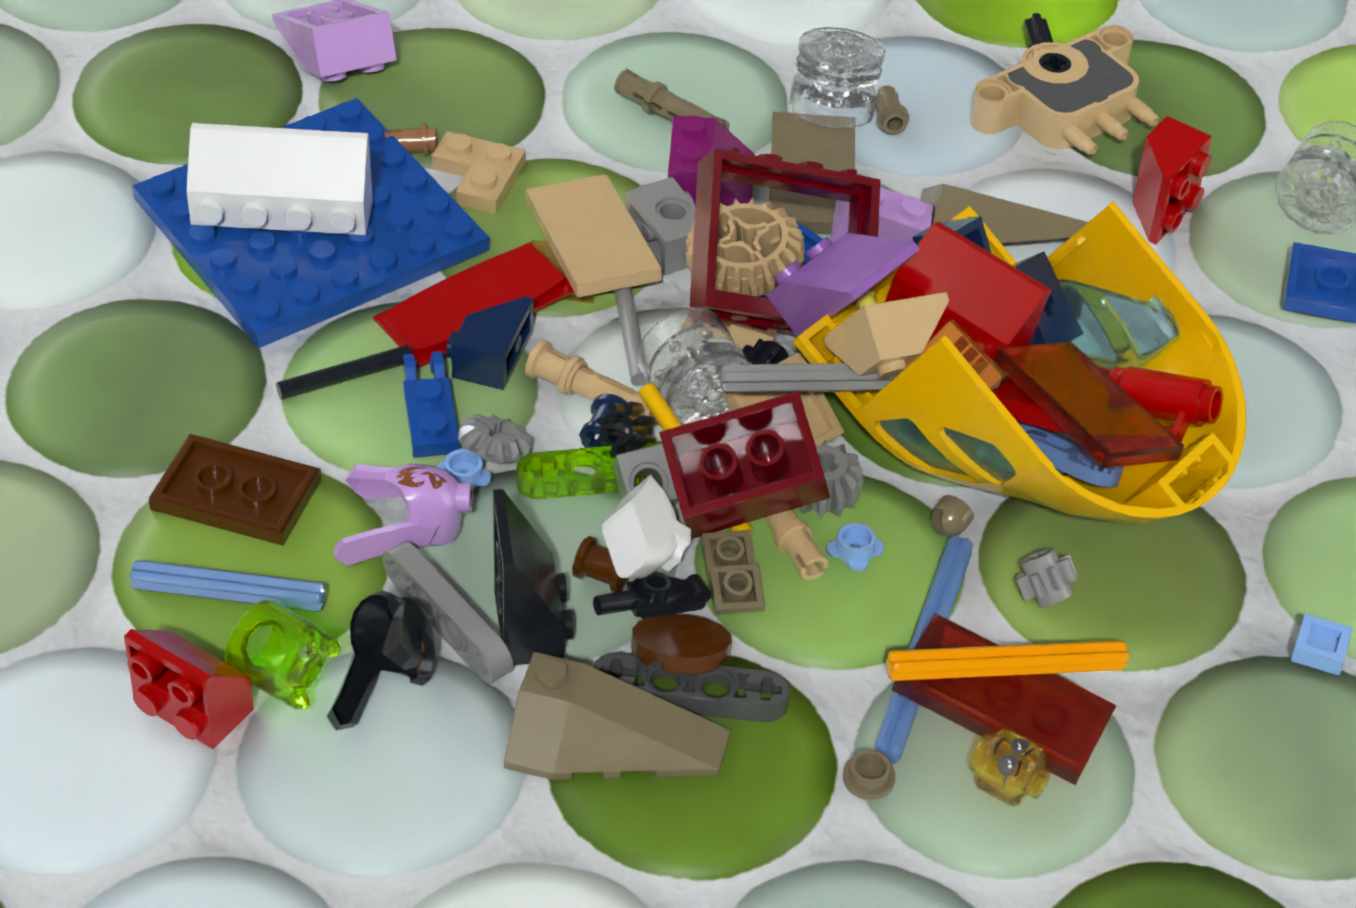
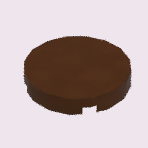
(681, 643)

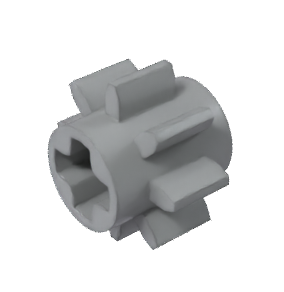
(1046, 577)

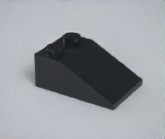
(526, 587)

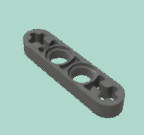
(690, 694)

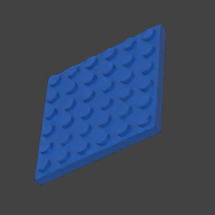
(298, 278)

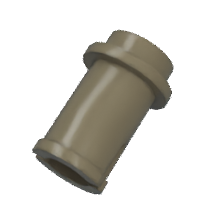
(891, 115)

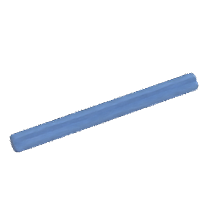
(940, 600)

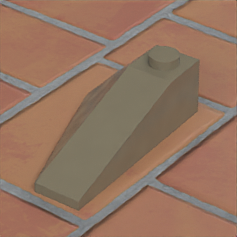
(1005, 219)
(591, 722)

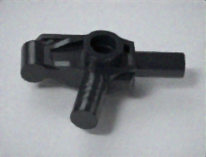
(656, 596)

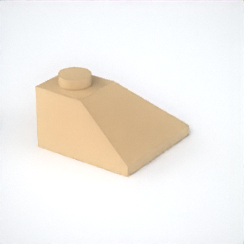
(886, 334)

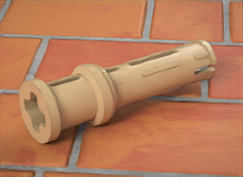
(574, 376)

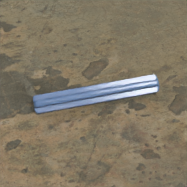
(227, 585)

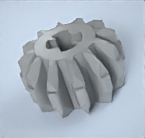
(842, 477)

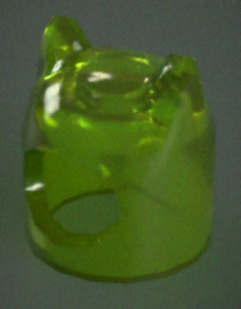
(289, 659)

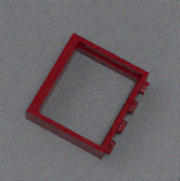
(774, 173)

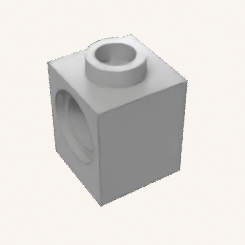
(644, 463)

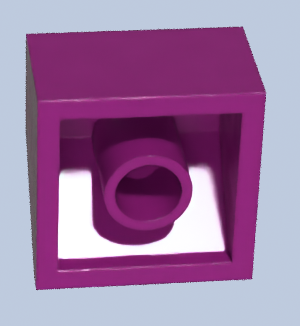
(690, 142)

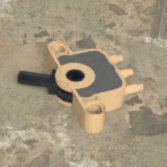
(1064, 90)

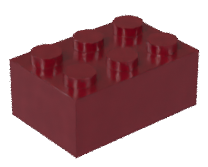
(744, 464)

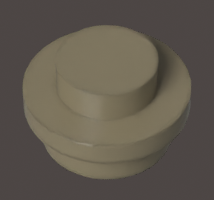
(869, 775)

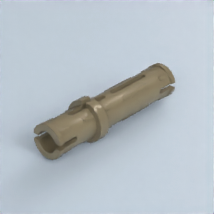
(657, 99)

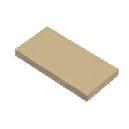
(593, 235)

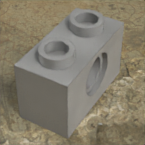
(664, 219)

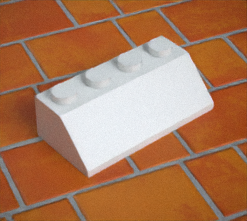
(279, 179)

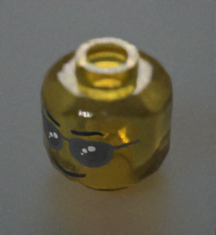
(1009, 767)

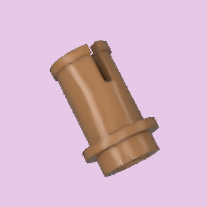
(416, 139)

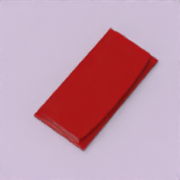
(433, 314)

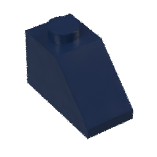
(491, 343)

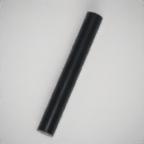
(341, 372)

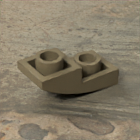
(732, 572)

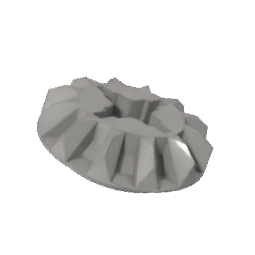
(494, 438)

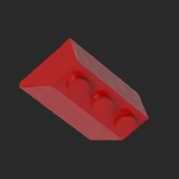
(984, 293)

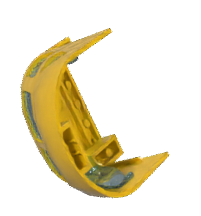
(1131, 314)

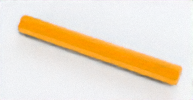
(1006, 660)

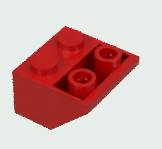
(1170, 176)
(186, 685)

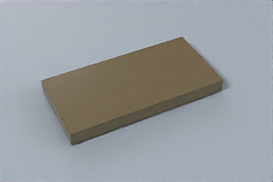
(804, 141)

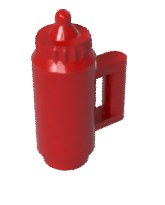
(1172, 396)

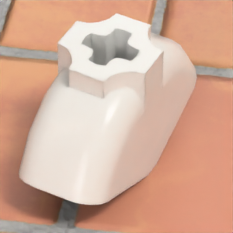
(645, 532)

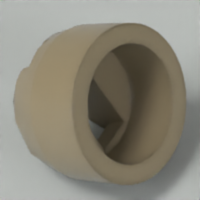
(951, 516)

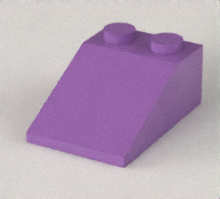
(835, 276)

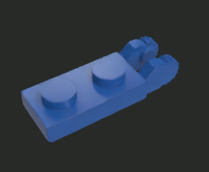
(429, 409)

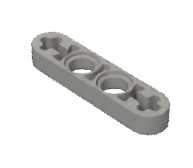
(448, 612)

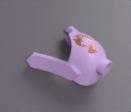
(431, 502)

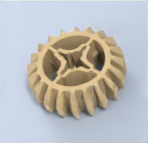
(753, 247)

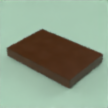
(235, 489)

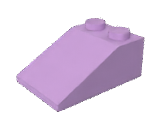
(338, 37)

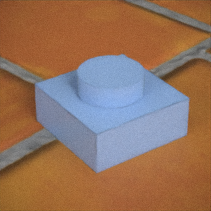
(1322, 644)

